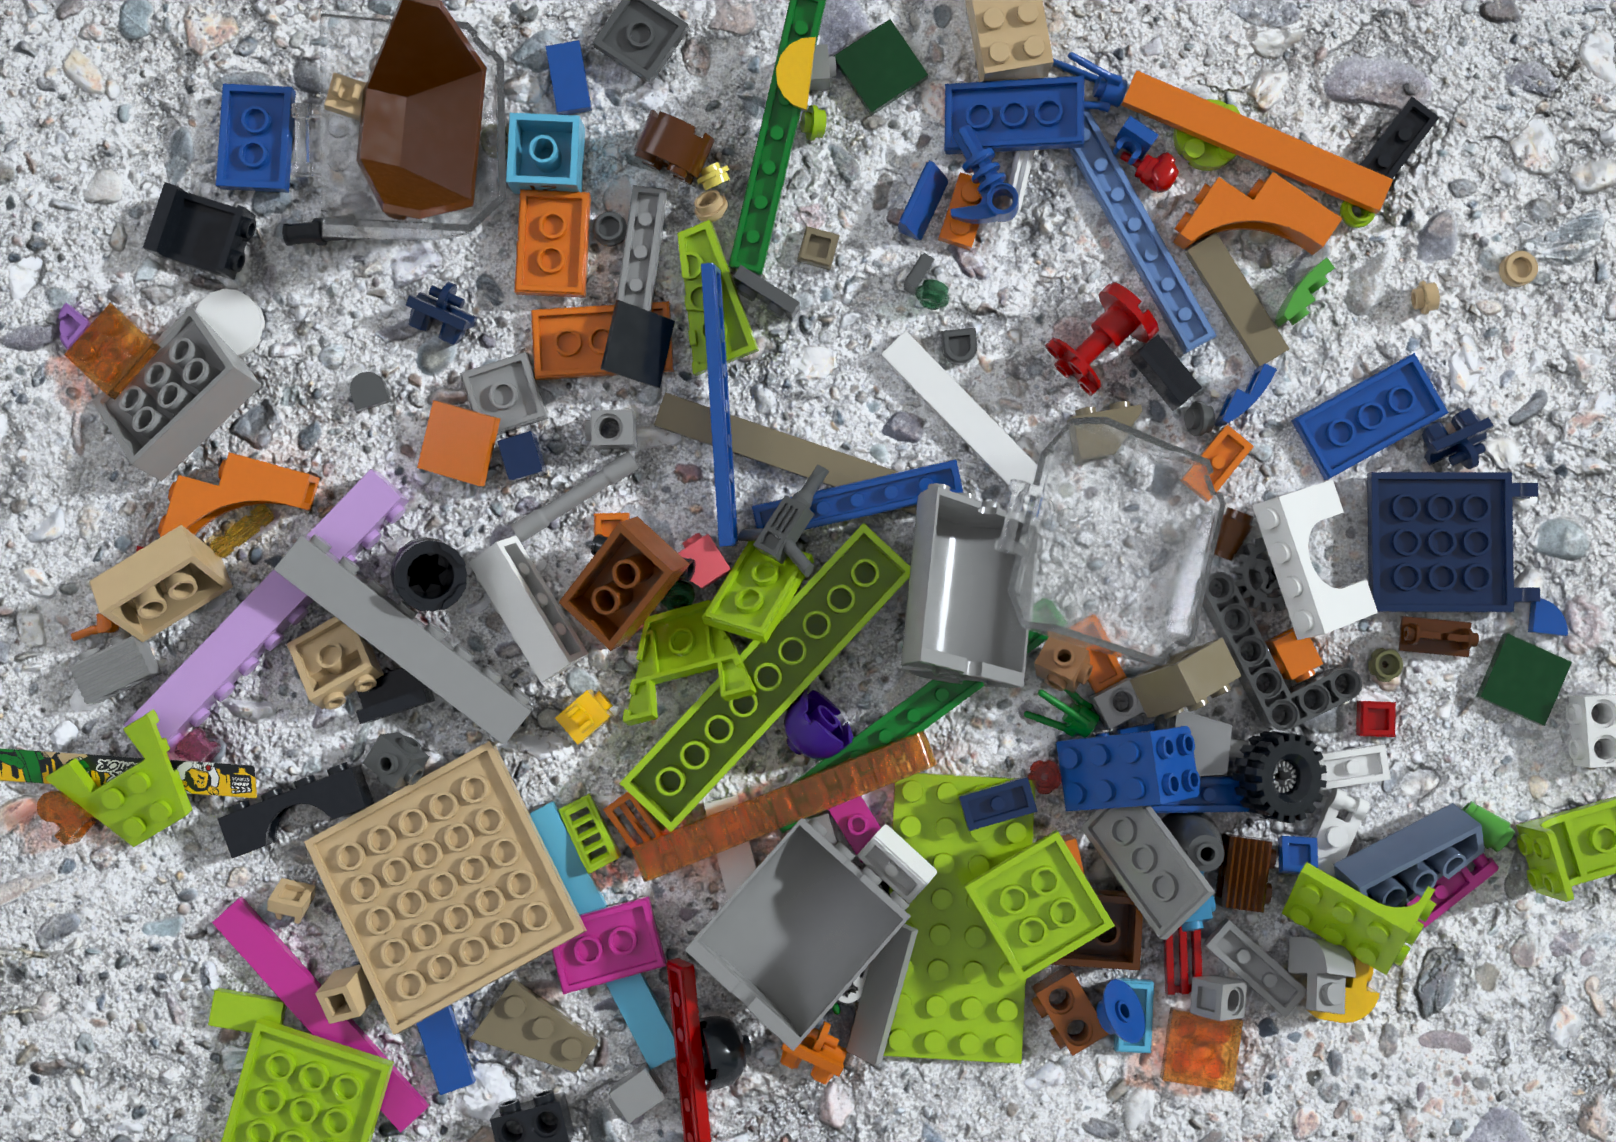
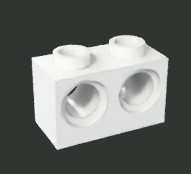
(1587, 732)

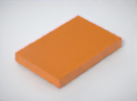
(552, 243)

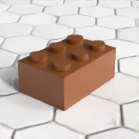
(623, 582)

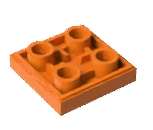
(458, 443)

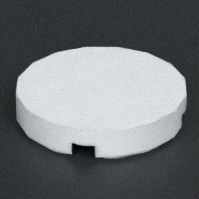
(234, 319)

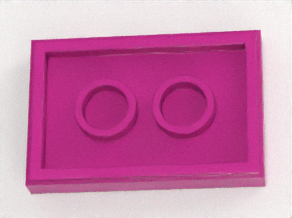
(617, 944)

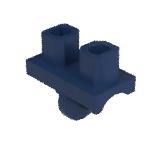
(427, 308)
(1461, 445)

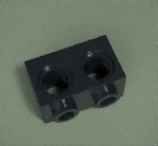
(529, 1117)

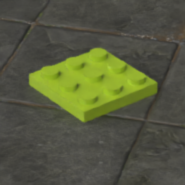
(1039, 905)

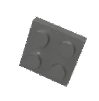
(641, 37)

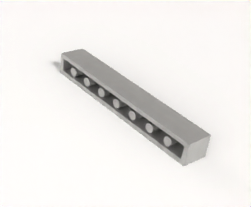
(404, 638)

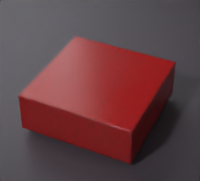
(1375, 718)

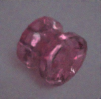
(197, 747)

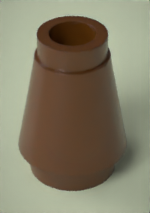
(1232, 533)

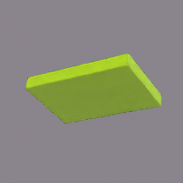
(754, 595)

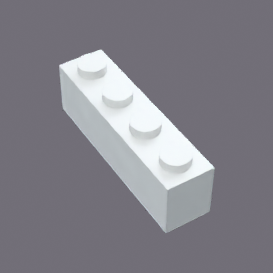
(528, 608)

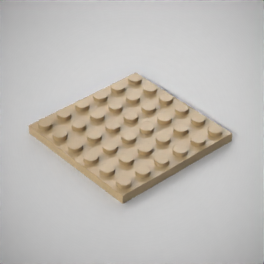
(444, 887)

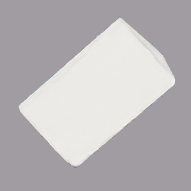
(897, 863)

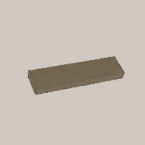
(1236, 300)

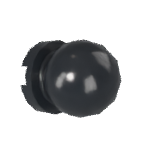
(428, 574)

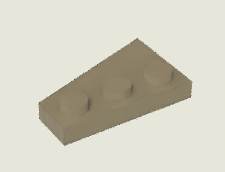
(534, 1029)

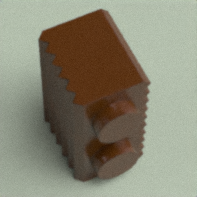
(1245, 873)

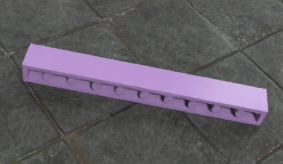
(266, 614)

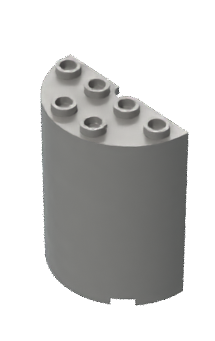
(958, 597)
(799, 932)

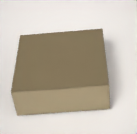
(818, 248)

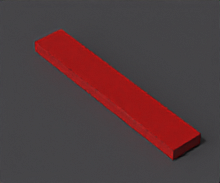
(688, 1051)

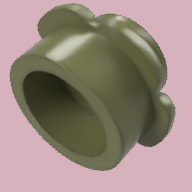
(1394, 667)

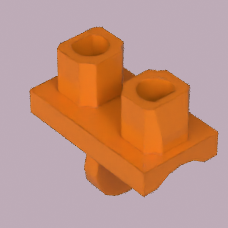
(820, 1050)

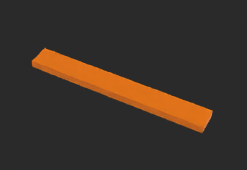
(1257, 142)

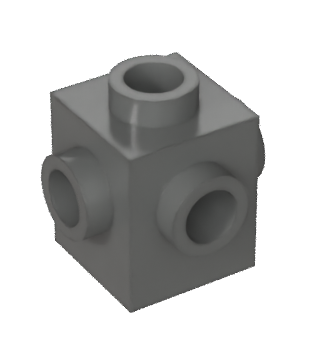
(396, 760)

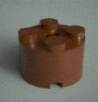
(674, 145)

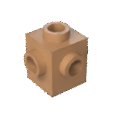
(1063, 665)

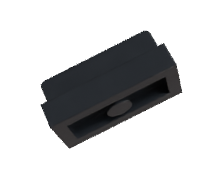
(1165, 372)
(393, 694)

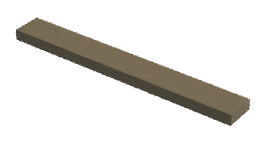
(768, 445)

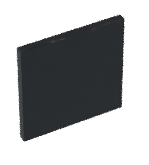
(637, 344)

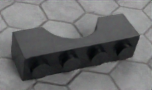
(256, 825)

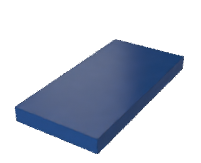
(1017, 113)
(1369, 416)

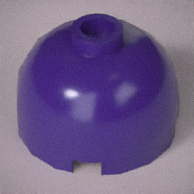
(814, 728)

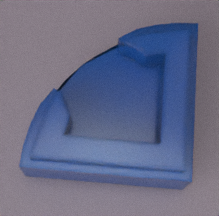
(1546, 619)

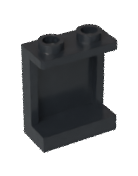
(200, 232)

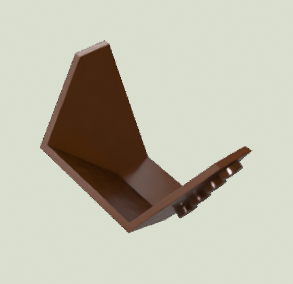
(422, 115)

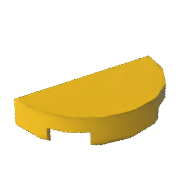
(795, 71)

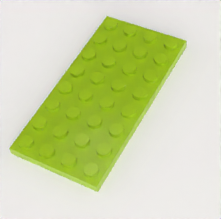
(959, 985)

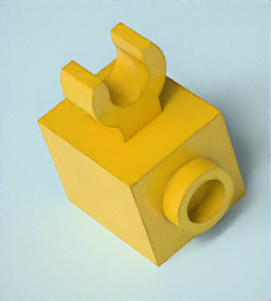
(585, 715)

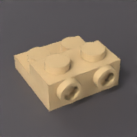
(334, 663)

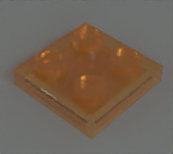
(112, 351)
(1201, 1050)

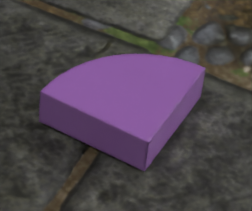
(71, 325)

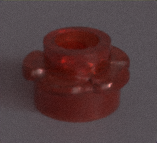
(1053, 780)

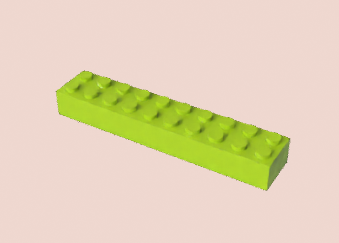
(806, 639)

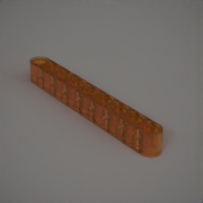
(784, 806)

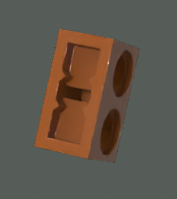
(1074, 1007)

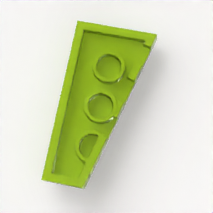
(700, 246)

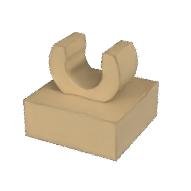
(345, 96)
(291, 899)

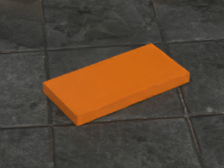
(574, 340)

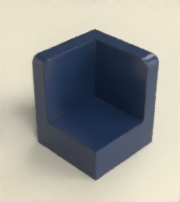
(522, 456)

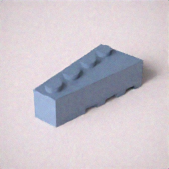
(1413, 857)

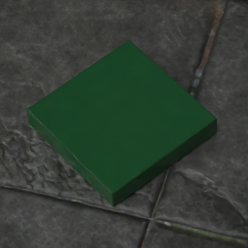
(880, 67)
(1523, 679)

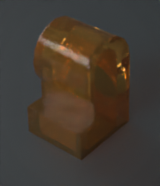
(66, 814)

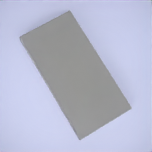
(1149, 865)

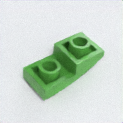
(1300, 296)

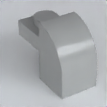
(1326, 972)

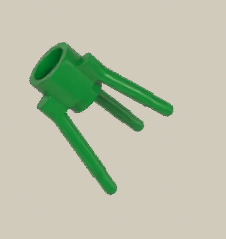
(1078, 718)

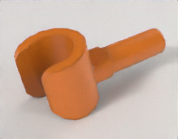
(103, 625)

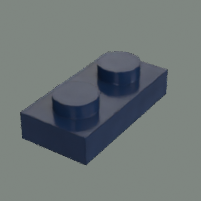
(997, 803)

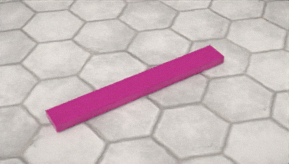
(297, 990)

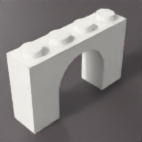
(1286, 532)

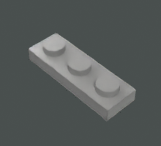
(1255, 967)

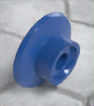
(1121, 1012)

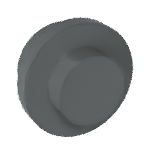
(610, 229)
(1199, 418)

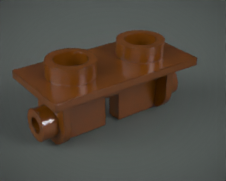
(1436, 636)

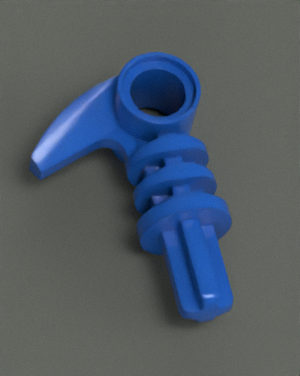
(991, 182)

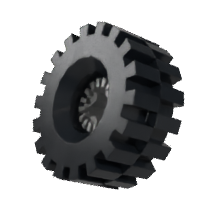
(1299, 779)

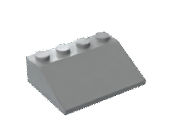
(177, 397)

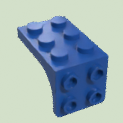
(1128, 769)

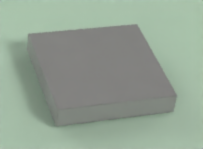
(506, 392)

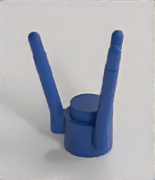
(1107, 88)

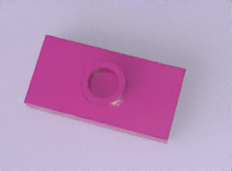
(855, 822)

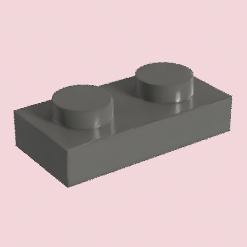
(777, 301)

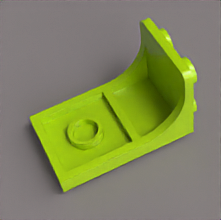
(1569, 848)
(1349, 918)

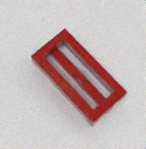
(1196, 951)

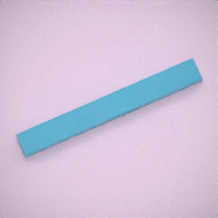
(630, 993)

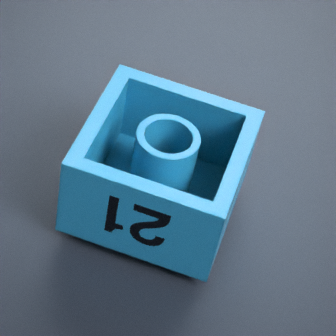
(545, 152)

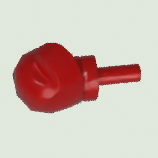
(1155, 173)

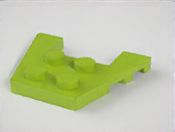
(679, 646)
(137, 800)

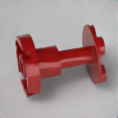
(1119, 320)

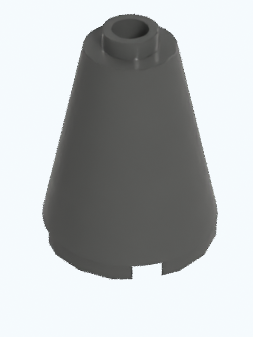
(1198, 838)

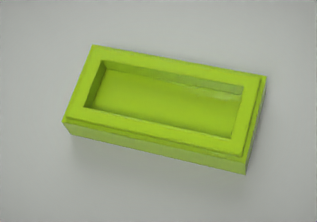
(241, 1010)

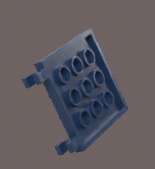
(1444, 541)

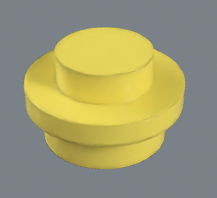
(713, 176)

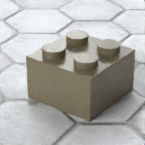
(1186, 680)

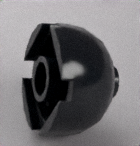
(723, 1051)

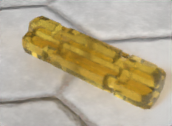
(242, 531)

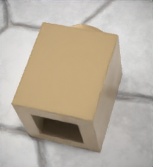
(345, 994)

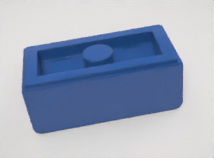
(923, 202)

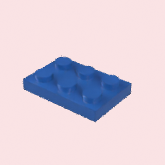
(255, 138)

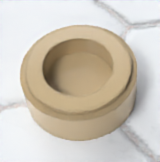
(1518, 269)

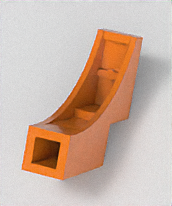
(1268, 207)
(241, 484)

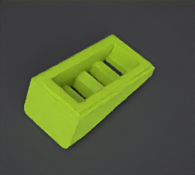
(584, 851)

